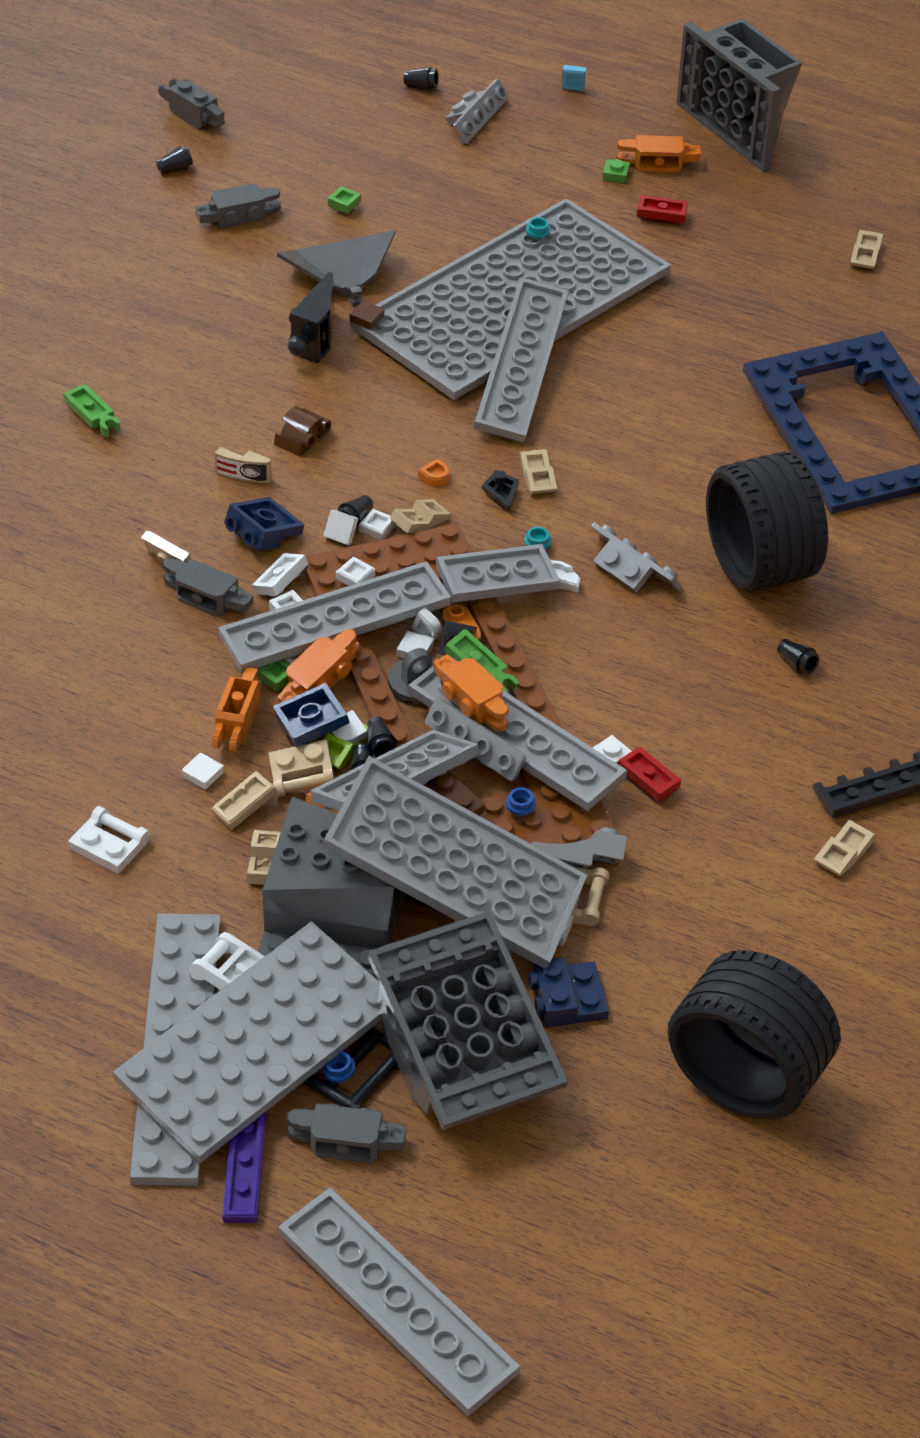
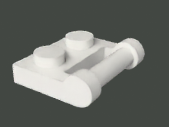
(104, 847)
(238, 963)

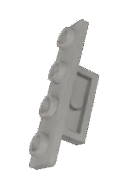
(476, 110)
(627, 564)
(493, 750)

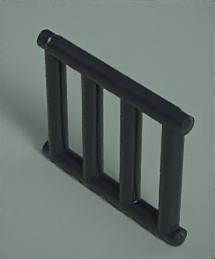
(328, 1088)

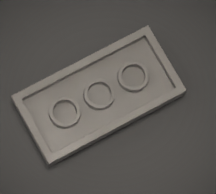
(497, 573)

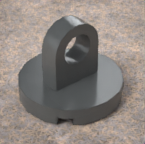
(406, 671)

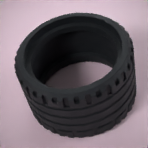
(767, 521)
(754, 1034)

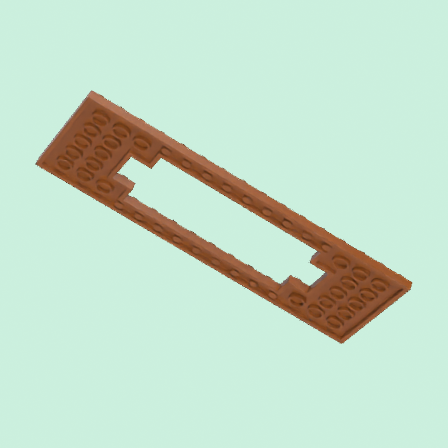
(555, 816)

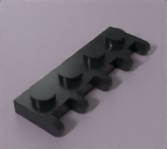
(871, 788)

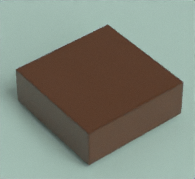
(366, 315)

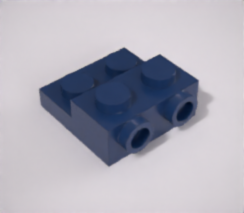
(262, 523)
(310, 715)
(568, 993)

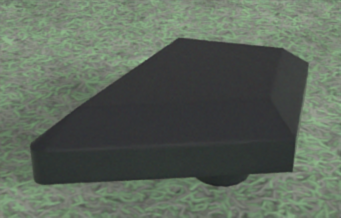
(501, 488)

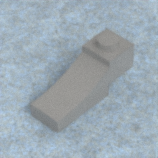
(603, 846)

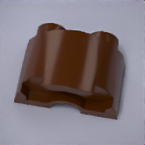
(301, 430)

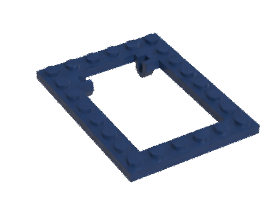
(873, 359)

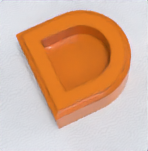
(435, 473)

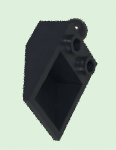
(313, 322)

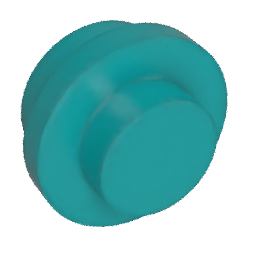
(538, 228)
(537, 536)

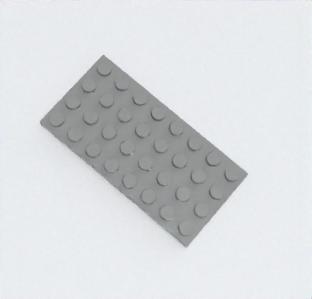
(454, 860)
(253, 1041)

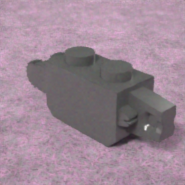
(192, 103)
(239, 205)
(206, 587)
(345, 1132)

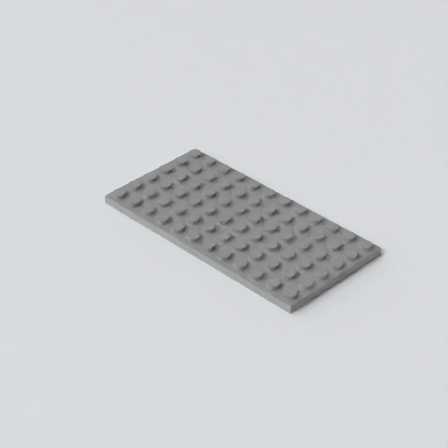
(456, 316)

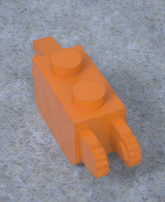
(658, 153)
(321, 663)
(473, 691)
(237, 709)

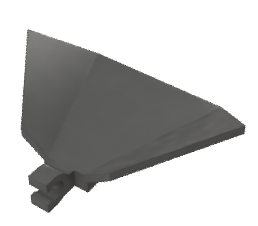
(351, 262)

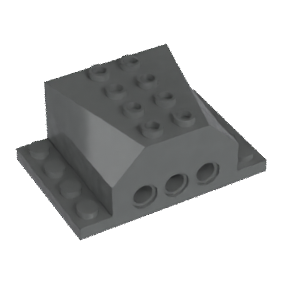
(737, 86)
(320, 887)
(463, 1022)

